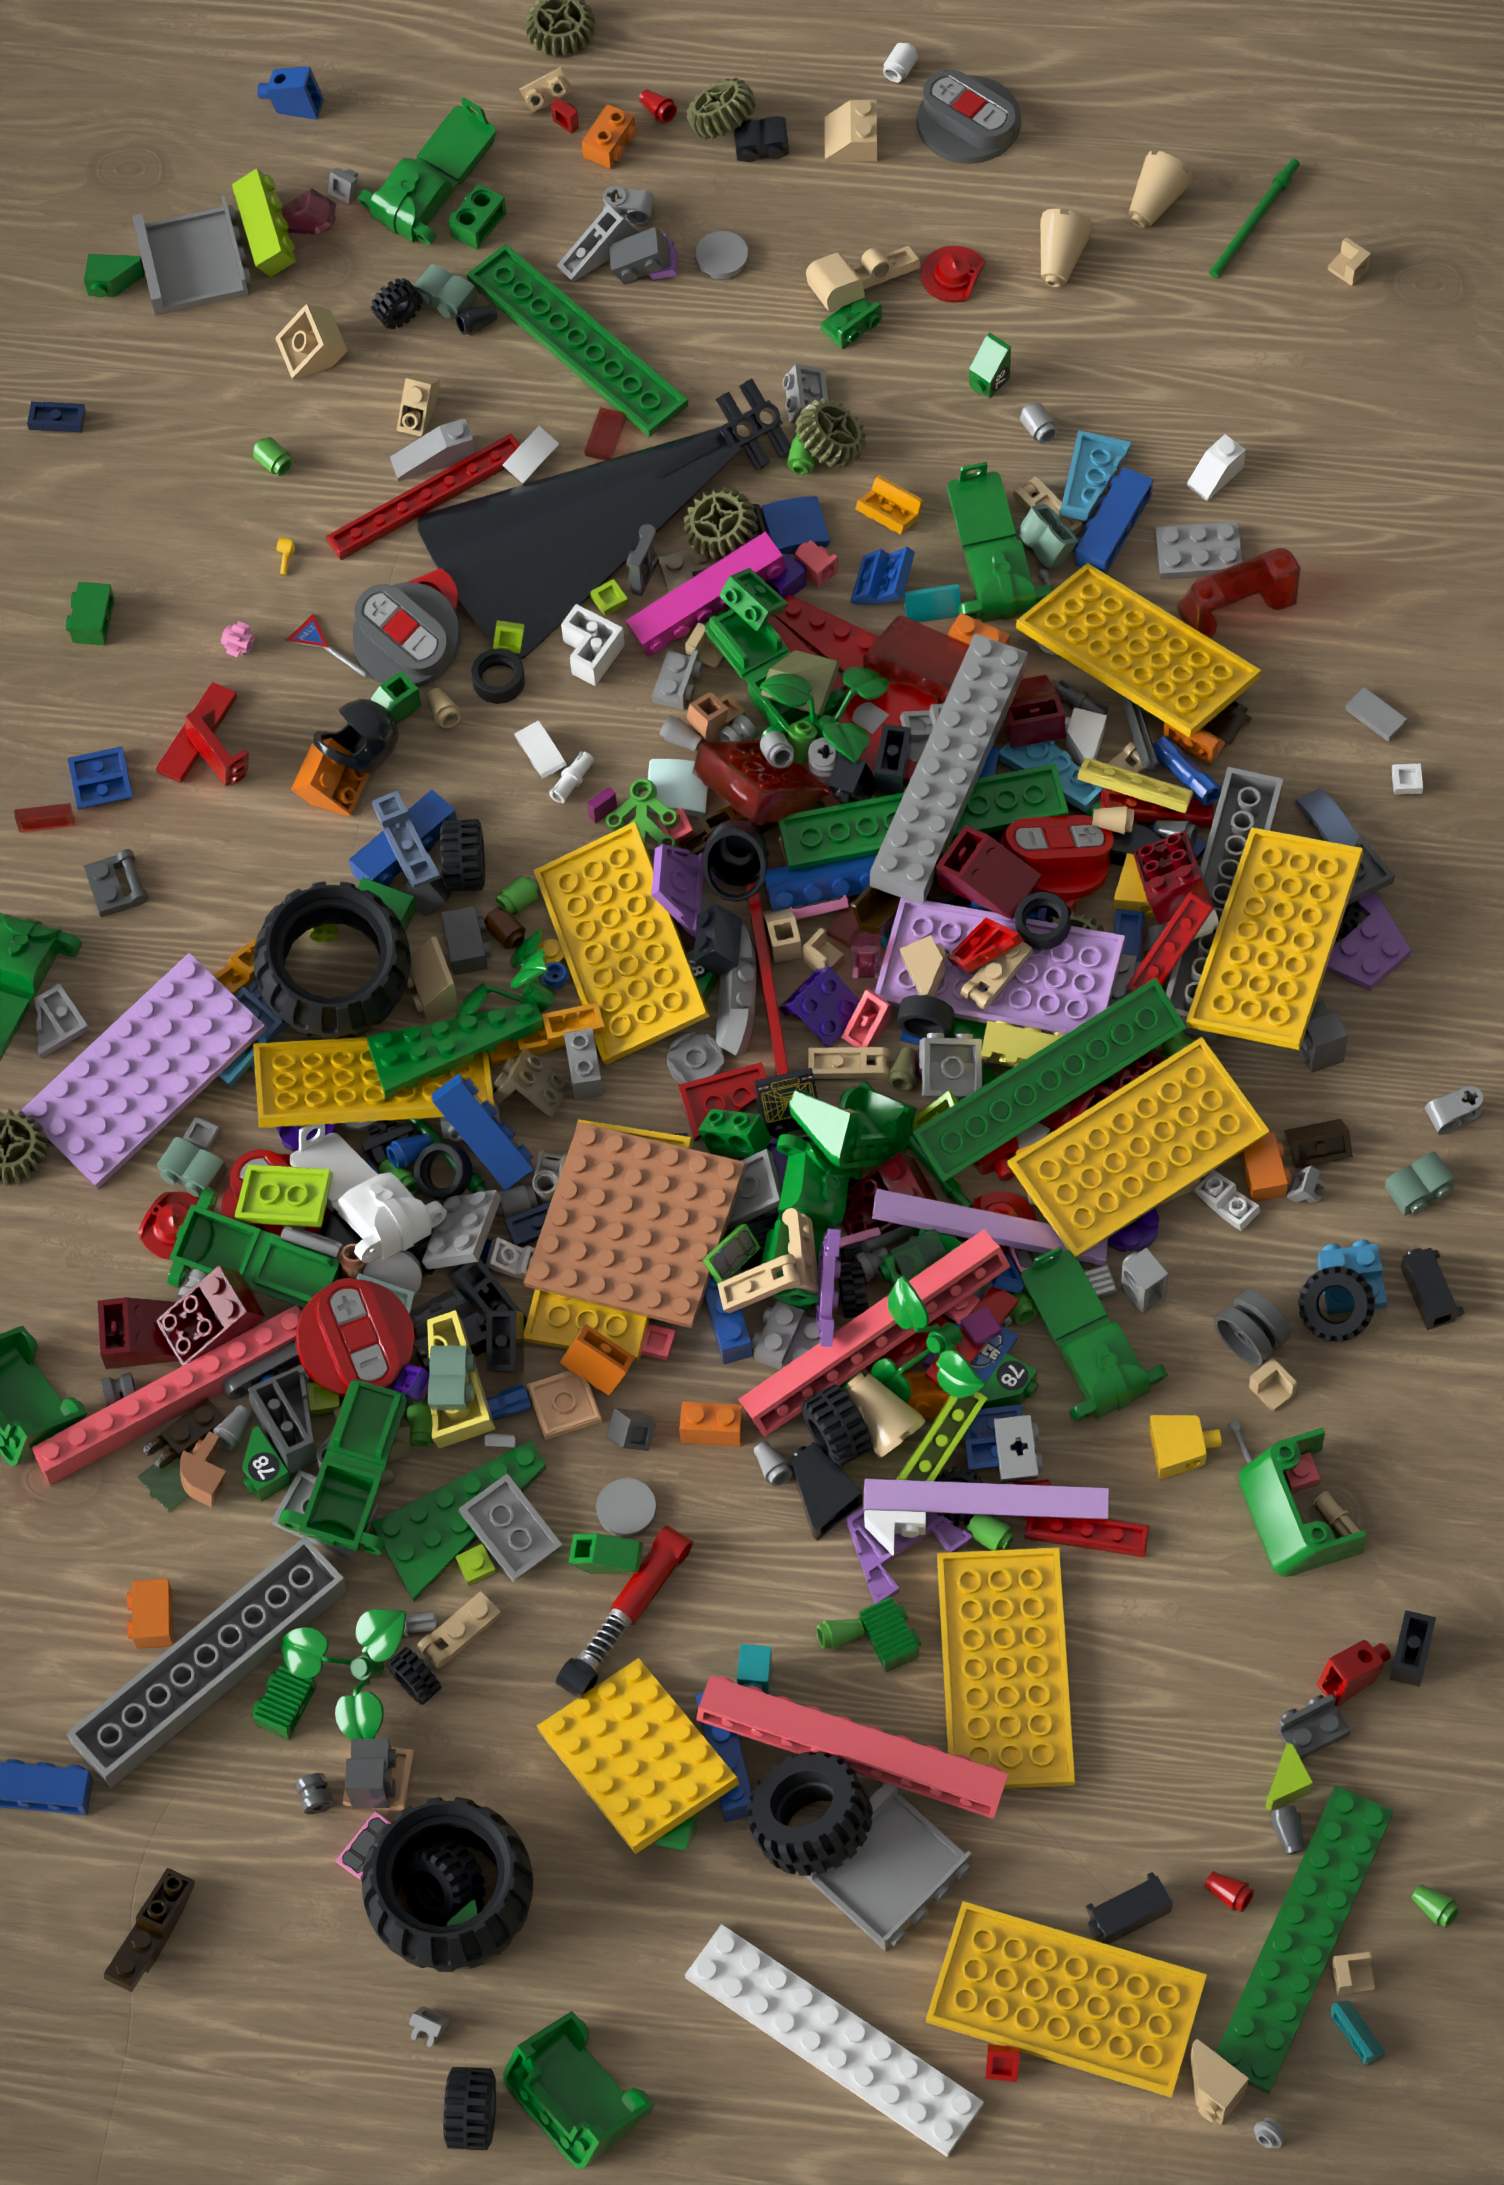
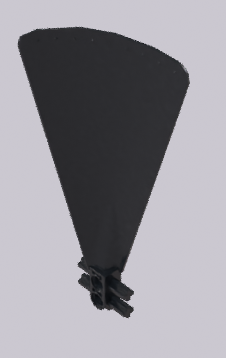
(554, 540)

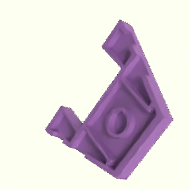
(679, 884)
(1371, 948)
(828, 1270)
(874, 1555)

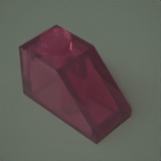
(309, 213)
(866, 955)

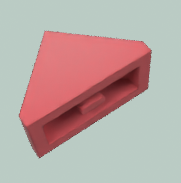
(868, 1020)

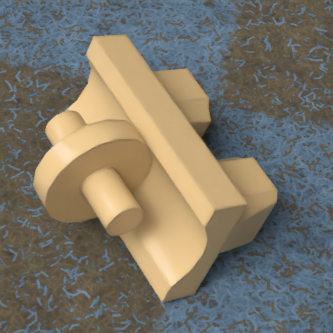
(546, 90)

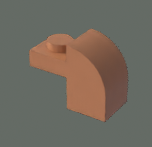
(712, 714)
(197, 1474)

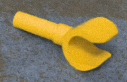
(285, 546)

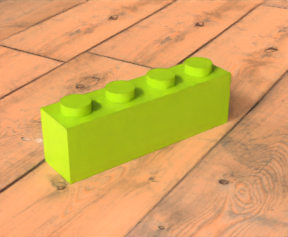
(264, 222)
(942, 1438)

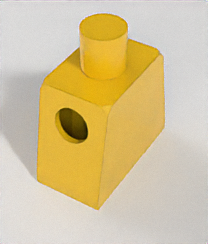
(1130, 890)
(1180, 1443)

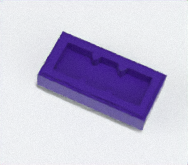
(411, 1381)

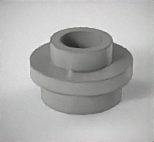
(1269, 2133)

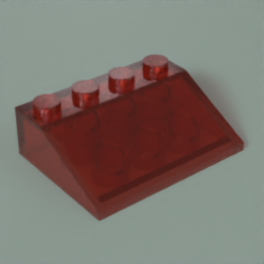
(751, 784)

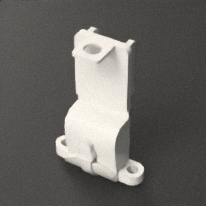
(369, 1202)

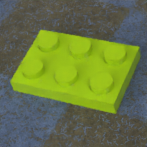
(284, 1195)

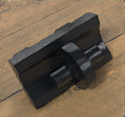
(376, 1146)

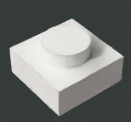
(1407, 779)

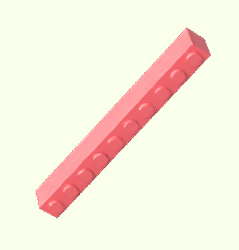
(872, 1334)
(161, 1399)
(866, 1748)

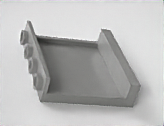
(192, 259)
(895, 1871)

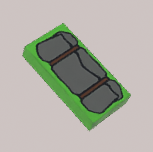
(731, 1253)

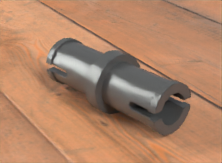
(1079, 699)

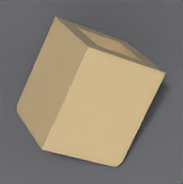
(1351, 262)
(707, 650)
(820, 953)
(1273, 1384)
(1353, 1973)

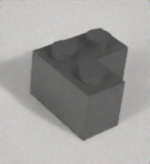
(1324, 1039)
(370, 1773)

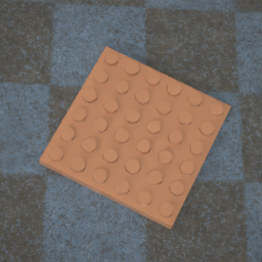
(634, 1224)

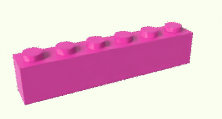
(699, 597)

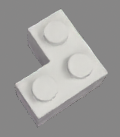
(595, 642)

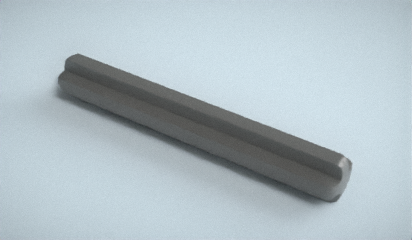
(1140, 734)

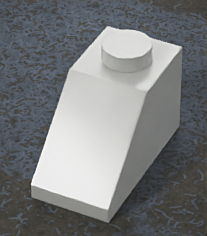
(1217, 467)
(1084, 734)

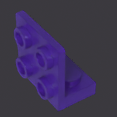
(823, 1005)

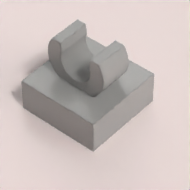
(343, 184)
(1304, 1184)
(430, 2022)

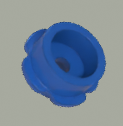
(558, 969)

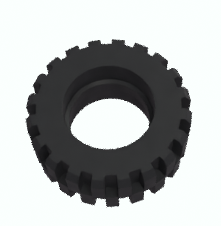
(824, 1841)

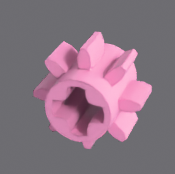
(238, 639)

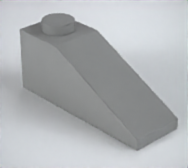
(593, 245)
(434, 450)

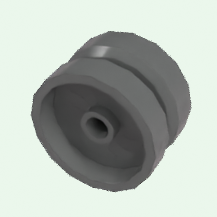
(1252, 1327)

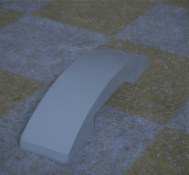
(1327, 818)
(404, 840)

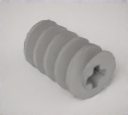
(822, 760)

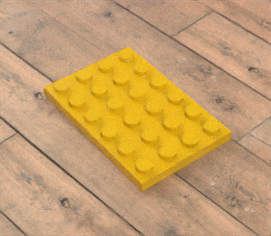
(637, 1755)

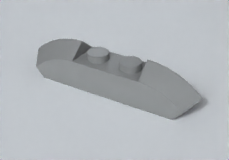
(737, 1000)

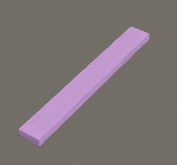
(968, 1222)
(986, 1499)

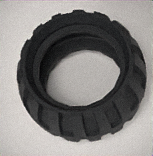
(332, 905)
(455, 1944)

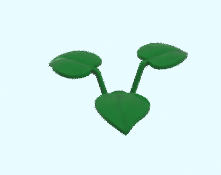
(847, 737)
(532, 965)
(955, 1372)
(381, 1634)

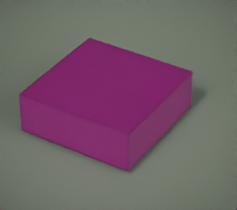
(602, 805)
(980, 1326)

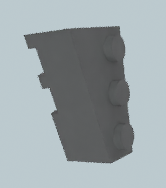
(285, 1417)

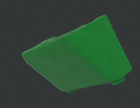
(858, 1133)
(27, 1401)
(571, 2092)

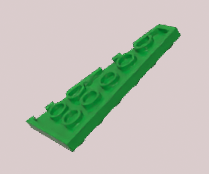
(441, 1046)
(431, 1531)

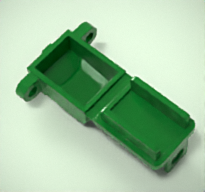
(424, 184)
(991, 547)
(752, 656)
(25, 959)
(813, 1189)
(262, 1258)
(1086, 1338)
(352, 1470)

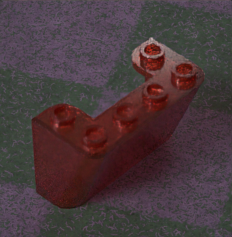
(1270, 574)
(917, 657)

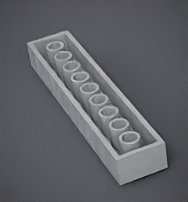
(948, 769)
(1244, 803)
(206, 1662)

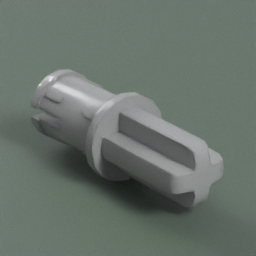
(420, 1623)

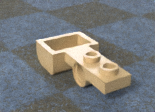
(841, 284)

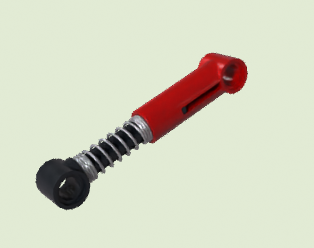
(666, 1553)

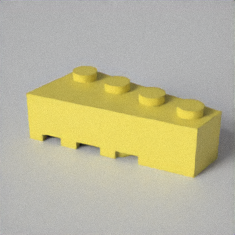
(1012, 1045)
(457, 1425)

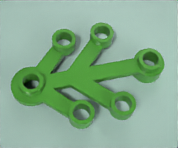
(641, 819)

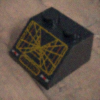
(774, 1096)

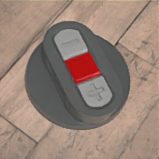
(967, 117)
(405, 630)

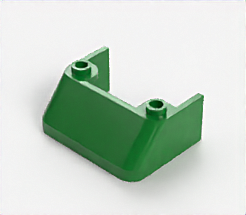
(1286, 1540)

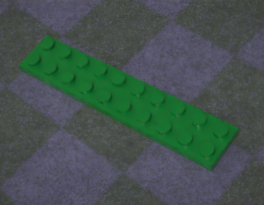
(577, 340)
(860, 826)
(1048, 1080)
(1303, 1936)

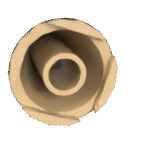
(1158, 187)
(1062, 244)
(884, 1413)

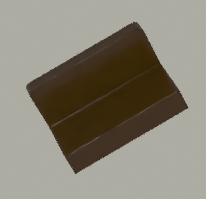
(875, 910)
(1319, 1143)

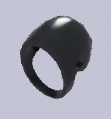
(369, 735)
(736, 856)

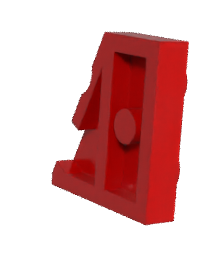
(983, 945)

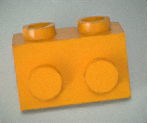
(890, 505)

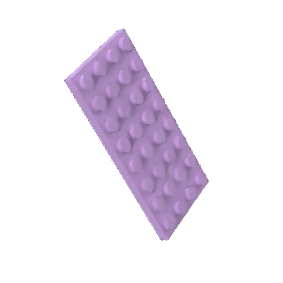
(1050, 990)
(144, 1070)

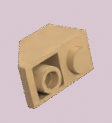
(417, 403)
(782, 935)

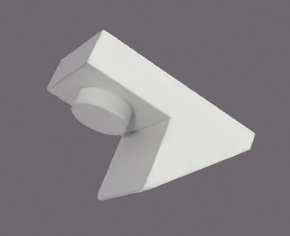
(886, 1524)

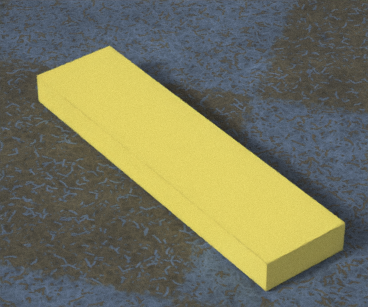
(1135, 785)

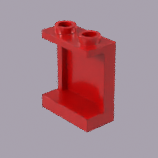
(198, 730)

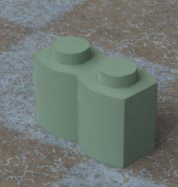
(445, 291)
(1047, 536)
(191, 1167)
(1420, 1183)
(450, 1378)

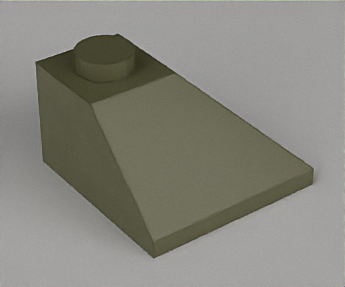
(814, 669)

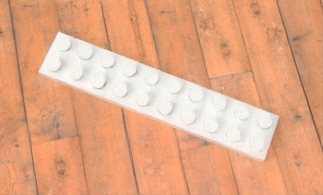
(834, 2040)

